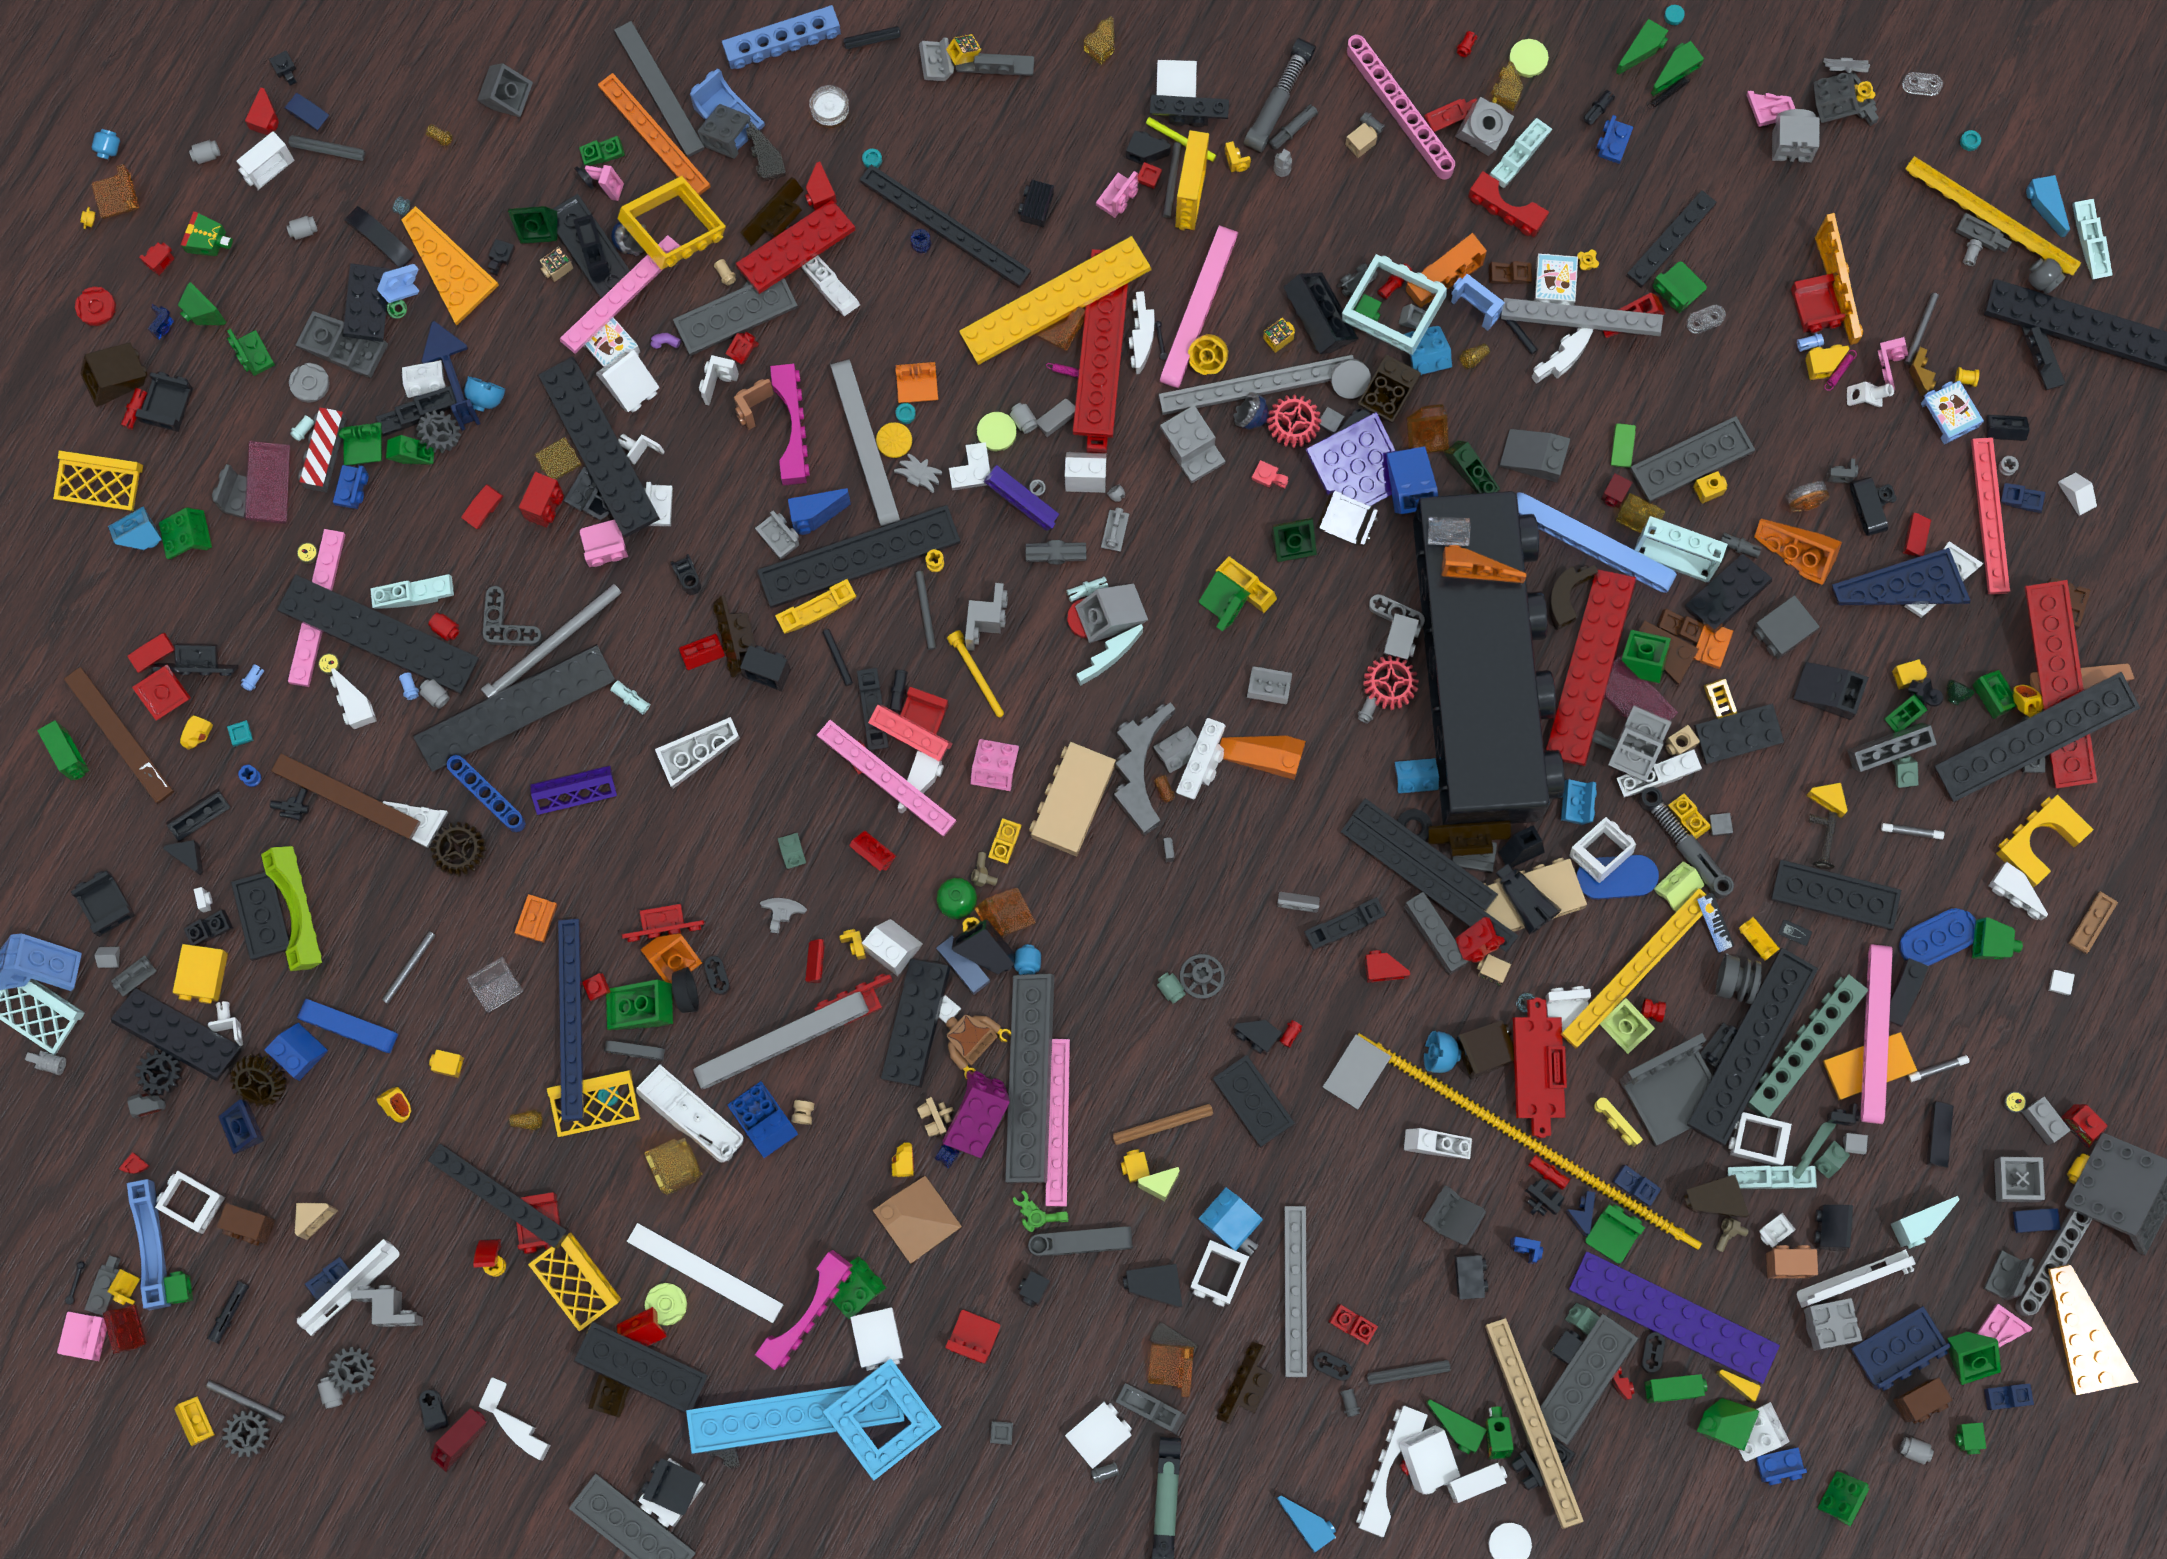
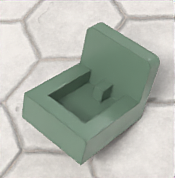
(1906, 771)
(791, 850)
(1831, 1159)
(1582, 1318)

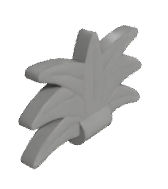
(1847, 64)
(919, 473)

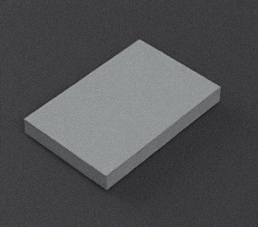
(1357, 1071)

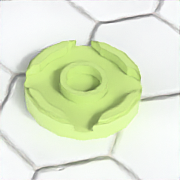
(1529, 57)
(997, 431)
(668, 1302)

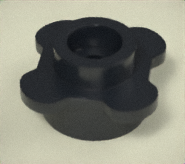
(1889, 491)

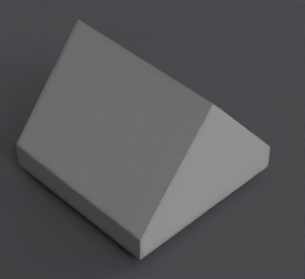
(107, 957)
(1855, 1143)

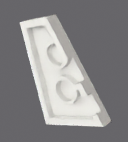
(430, 821)

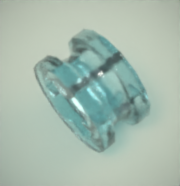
(401, 206)
(1522, 1008)

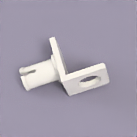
(1869, 393)
(637, 447)
(225, 1022)

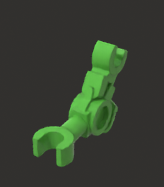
(1036, 1217)

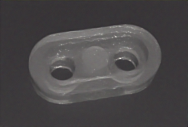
(1923, 83)
(1705, 320)

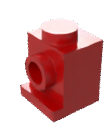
(158, 258)

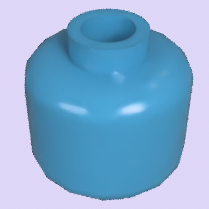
(105, 144)
(1027, 960)

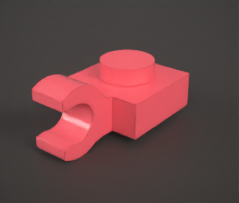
(1267, 474)

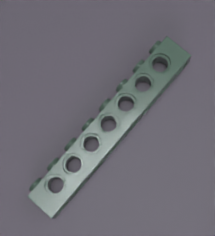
(1854, 993)

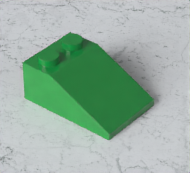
(640, 1005)

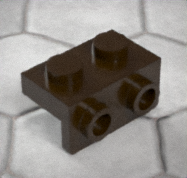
(608, 1396)

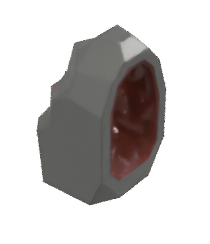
(145, 1105)

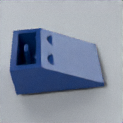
(1410, 478)
(762, 1119)

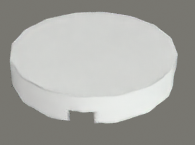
(1510, 1542)

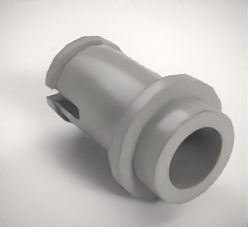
(1974, 247)
(1367, 711)
(1244, 1246)

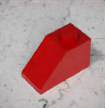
(262, 115)
(819, 188)
(1384, 967)

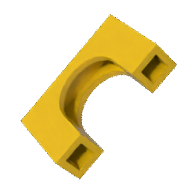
(2055, 815)

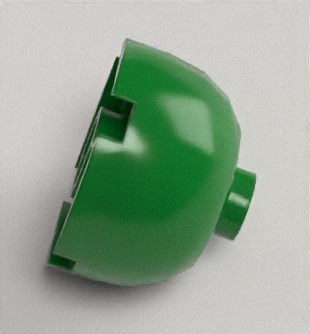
(956, 898)

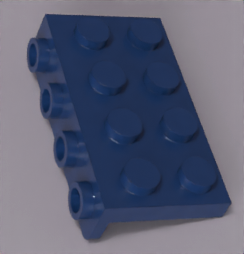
(1900, 1349)

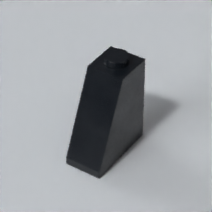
(985, 947)
(1155, 1284)

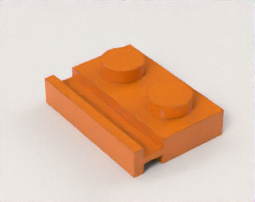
(1713, 646)
(536, 918)

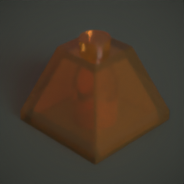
(1428, 428)

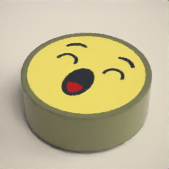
(307, 553)
(328, 662)

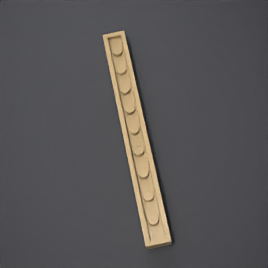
(1534, 1424)

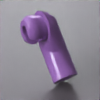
(662, 338)

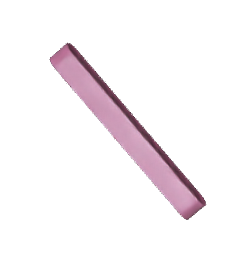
(1413, 131)
(1198, 306)
(1876, 1034)

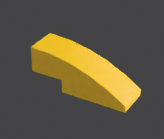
(1261, 595)

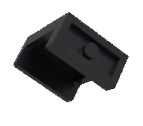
(165, 401)
(103, 903)

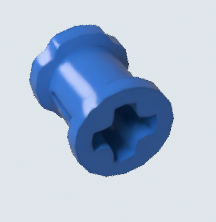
(254, 779)

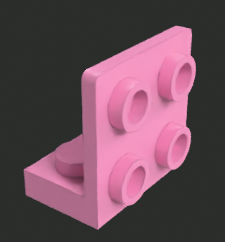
(1117, 194)
(1890, 350)
(994, 765)
(82, 1336)

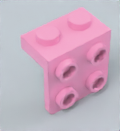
(603, 543)

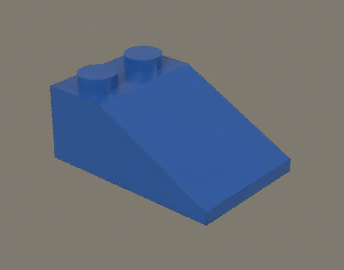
(814, 510)

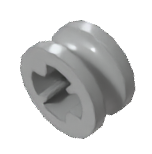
(2005, 470)

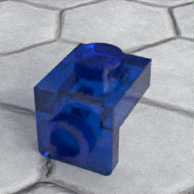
(162, 323)

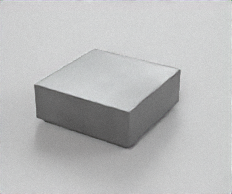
(1331, 420)
(1720, 824)
(1168, 849)

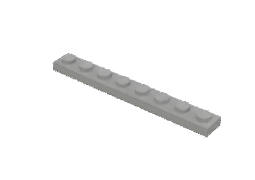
(1582, 317)
(1295, 1292)

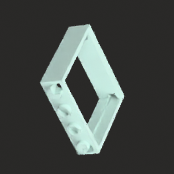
(1381, 331)
(1683, 539)

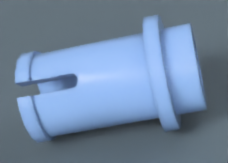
(1810, 342)
(252, 678)
(408, 685)

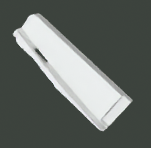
(689, 1114)
(360, 1275)
(1855, 1278)

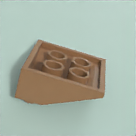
(917, 1219)

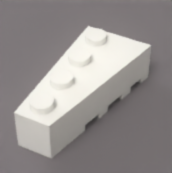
(693, 751)

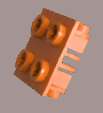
(916, 382)

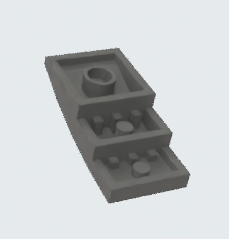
(325, 339)

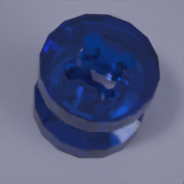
(921, 245)
(947, 1156)

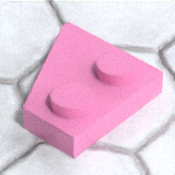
(1768, 106)
(2003, 1326)

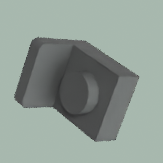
(1841, 475)

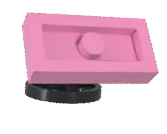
(607, 179)

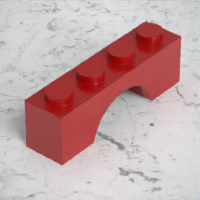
(1526, 218)

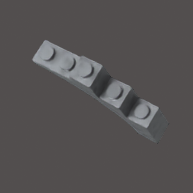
(1137, 740)

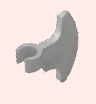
(782, 911)

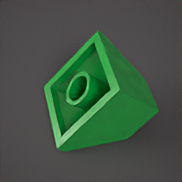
(199, 308)
(1646, 655)
(1974, 1356)
(1728, 1423)

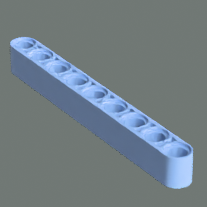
(1597, 544)

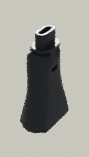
(1529, 902)

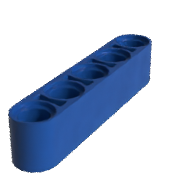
(481, 785)
(347, 1026)

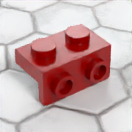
(1479, 941)

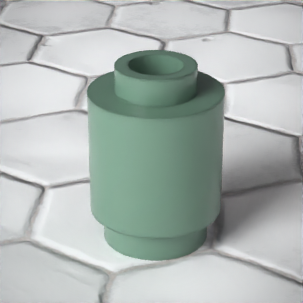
(1171, 987)

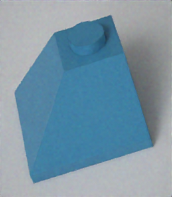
(135, 530)

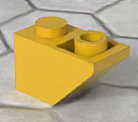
(1823, 362)

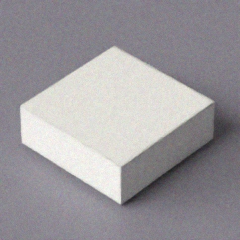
(2061, 982)

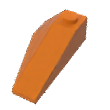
(1805, 550)
(1465, 563)
(1266, 753)

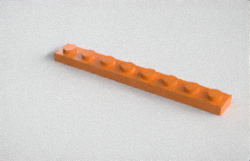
(652, 133)

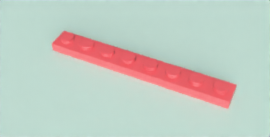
(1990, 516)

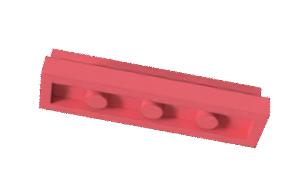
(909, 732)

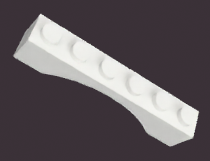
(1376, 1512)

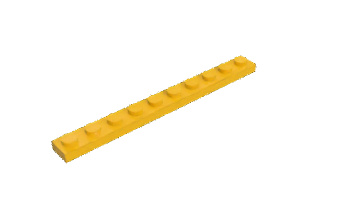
(1987, 212)
(1634, 971)

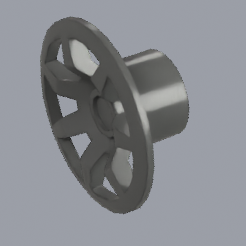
(1202, 975)

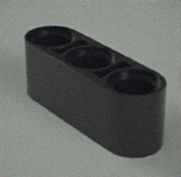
(1868, 506)

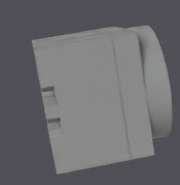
(1484, 126)
(1795, 136)
(1832, 1324)

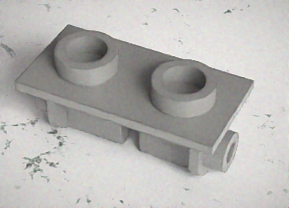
(1115, 530)

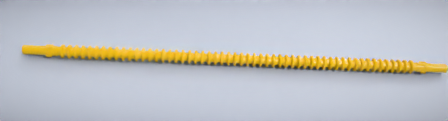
(1678, 1233)

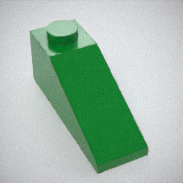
(1644, 46)
(1682, 63)
(1460, 1430)

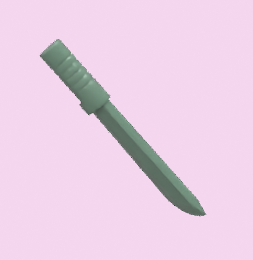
(1819, 1139)

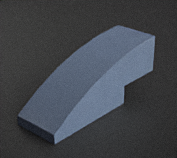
(965, 969)

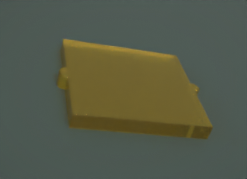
(558, 459)

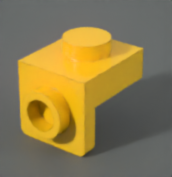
(123, 1287)

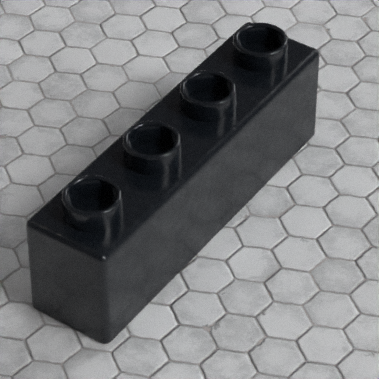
(1483, 668)

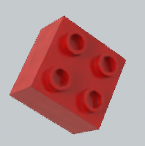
(541, 500)

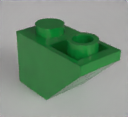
(408, 451)

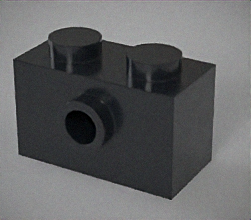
(1470, 1276)
(1033, 1289)

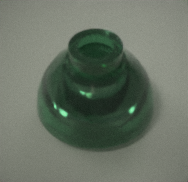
(1958, 692)

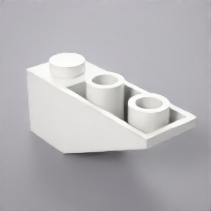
(356, 706)
(2016, 887)
(1437, 1143)

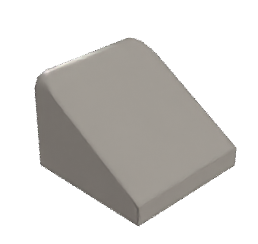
(1411, 316)

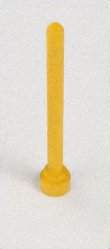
(957, 640)

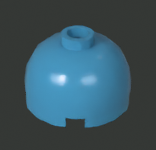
(483, 394)
(1442, 1052)

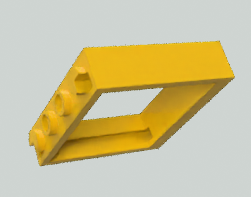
(1192, 180)
(674, 188)

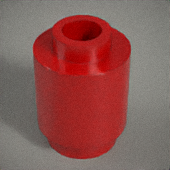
(444, 626)

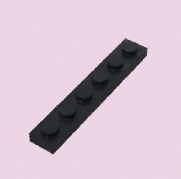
(1671, 239)

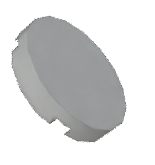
(1350, 378)
(309, 382)

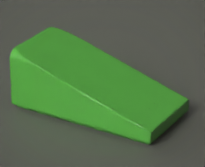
(1623, 445)

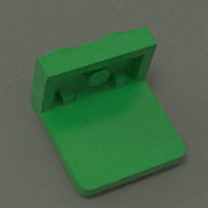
(1679, 286)
(1614, 1233)
(858, 1289)

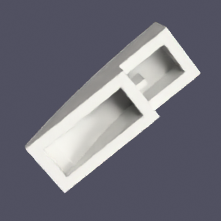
(522, 1434)

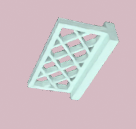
(50, 999)

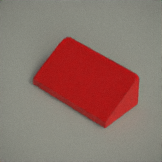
(1917, 535)
(701, 652)
(815, 961)

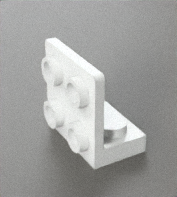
(717, 367)
(1766, 1434)

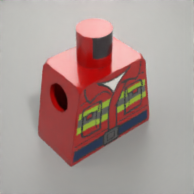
(2084, 1123)

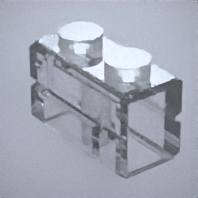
(1449, 531)

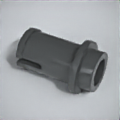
(1371, 121)
(1350, 1403)
(1104, 1472)

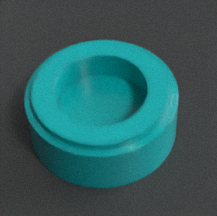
(1674, 15)
(1970, 140)
(872, 157)
(905, 413)
(603, 1095)

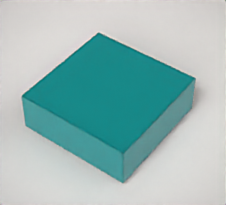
(240, 733)

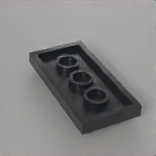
(364, 304)
(1728, 593)
(1738, 734)
(261, 916)
(1253, 1101)

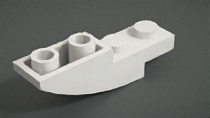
(830, 286)
(1143, 334)
(1570, 350)
(1661, 774)

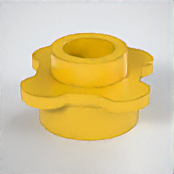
(1866, 86)
(88, 218)
(1585, 265)

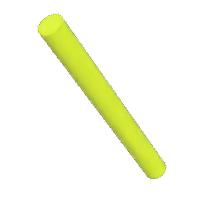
(1173, 135)

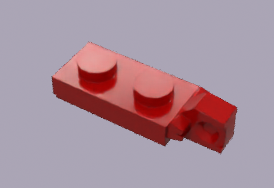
(1448, 114)

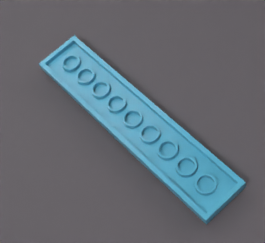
(779, 1419)

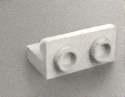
(423, 378)
(662, 501)

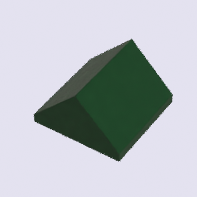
(534, 224)
(1294, 540)

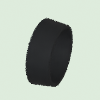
(685, 990)

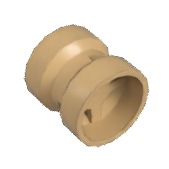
(805, 1108)

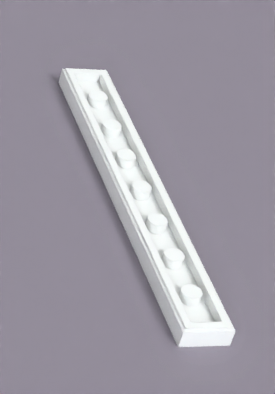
(705, 1273)

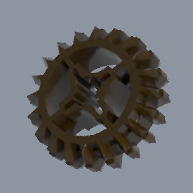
(465, 844)
(260, 1075)

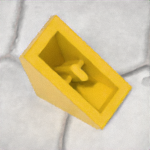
(1830, 797)

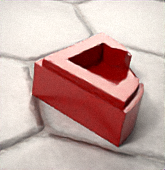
(134, 1164)

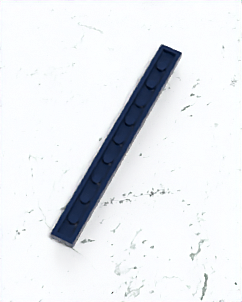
(570, 1020)

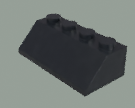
(1319, 312)

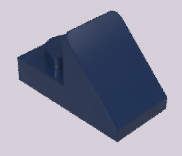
(1583, 1218)

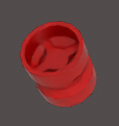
(1655, 1011)

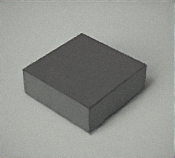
(1001, 1433)

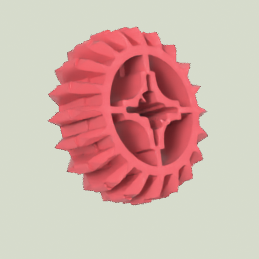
(1301, 423)
(1398, 682)

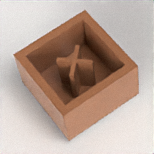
(1792, 1263)

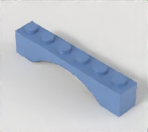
(153, 1267)

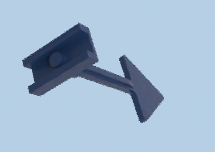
(442, 345)

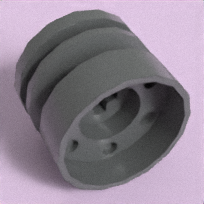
(1742, 979)

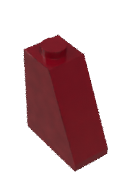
(458, 1439)

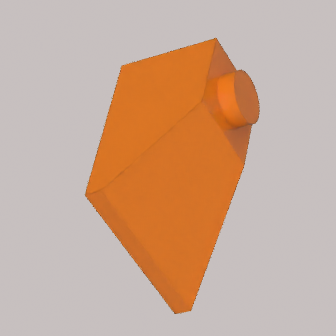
(670, 954)

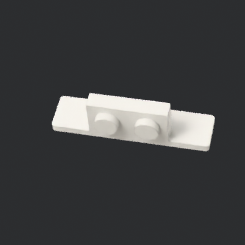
(1204, 759)

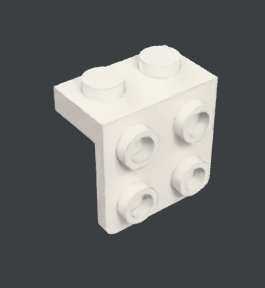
(1567, 1003)

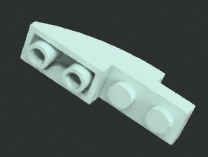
(412, 593)

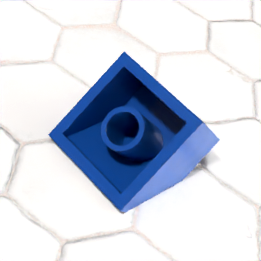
(296, 1051)

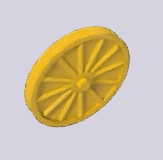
(894, 440)

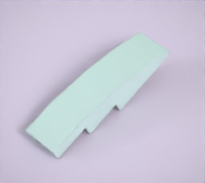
(1520, 152)
(2092, 239)
(1114, 651)
(1773, 1177)

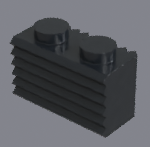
(1037, 203)

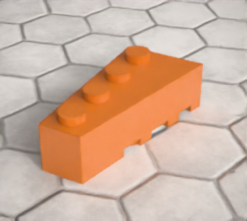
(1456, 263)

